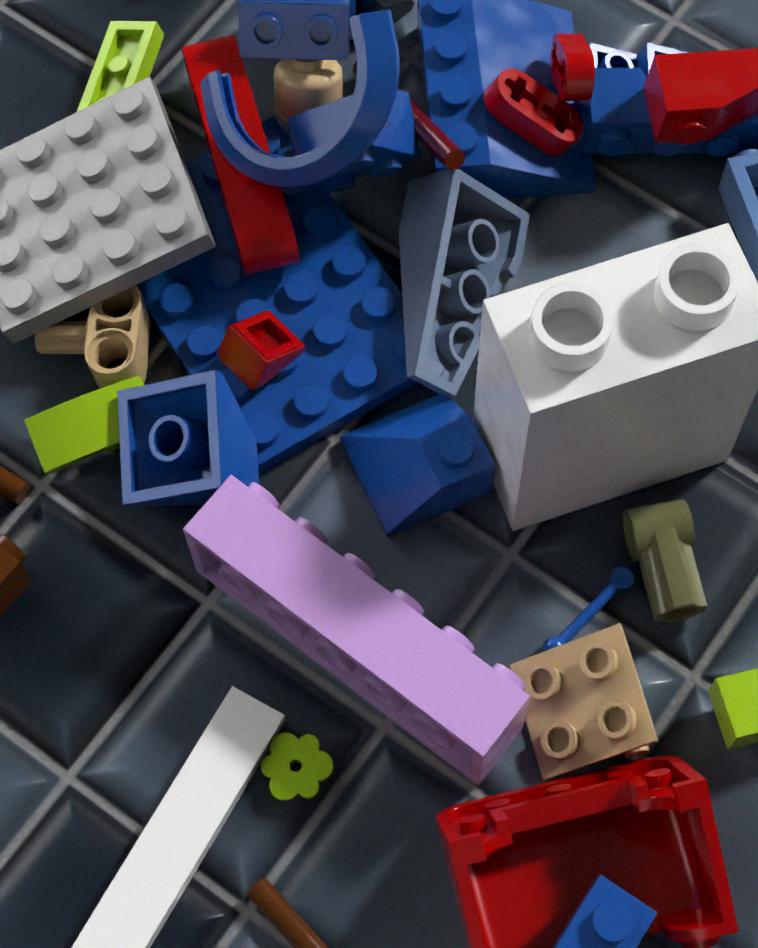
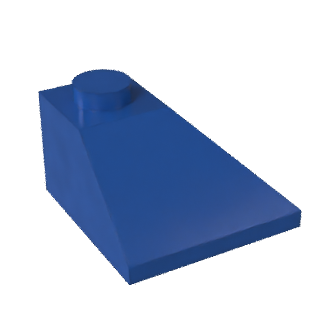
(182, 441)
(420, 462)

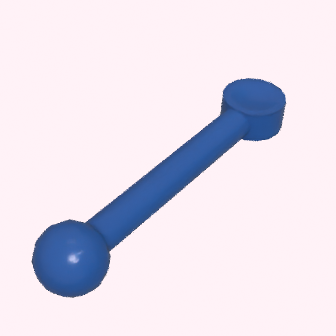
(619, 582)

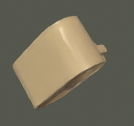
(105, 338)

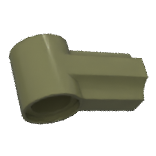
(663, 543)

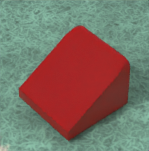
(259, 348)

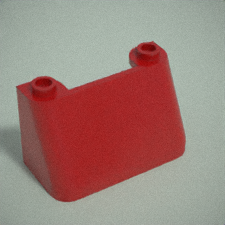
(535, 850)

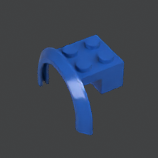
(337, 140)

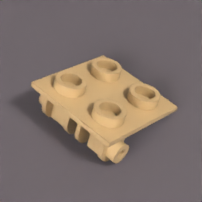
(585, 703)

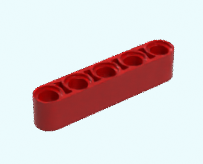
(253, 208)

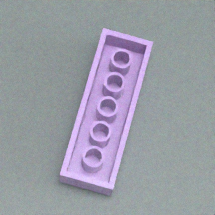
(358, 628)

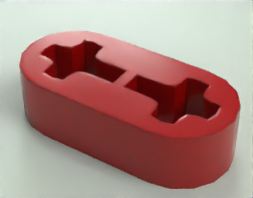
(572, 67)
(533, 112)

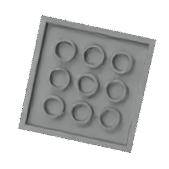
(93, 210)

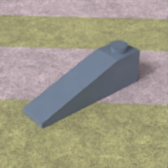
(454, 253)

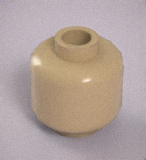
(305, 85)

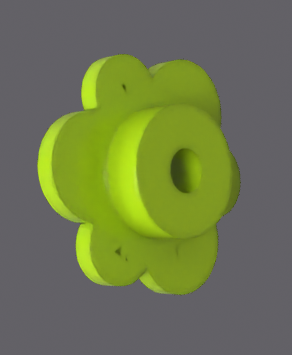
(286, 752)

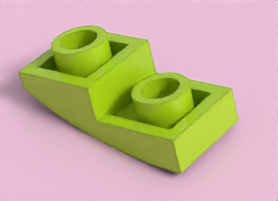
(78, 427)

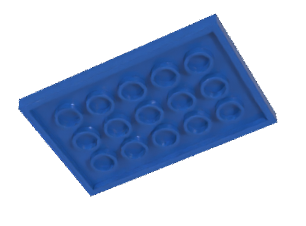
(330, 300)

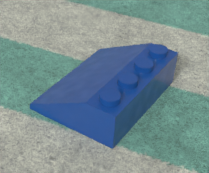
(460, 56)

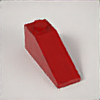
(700, 93)

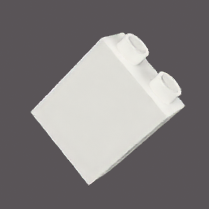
(617, 374)

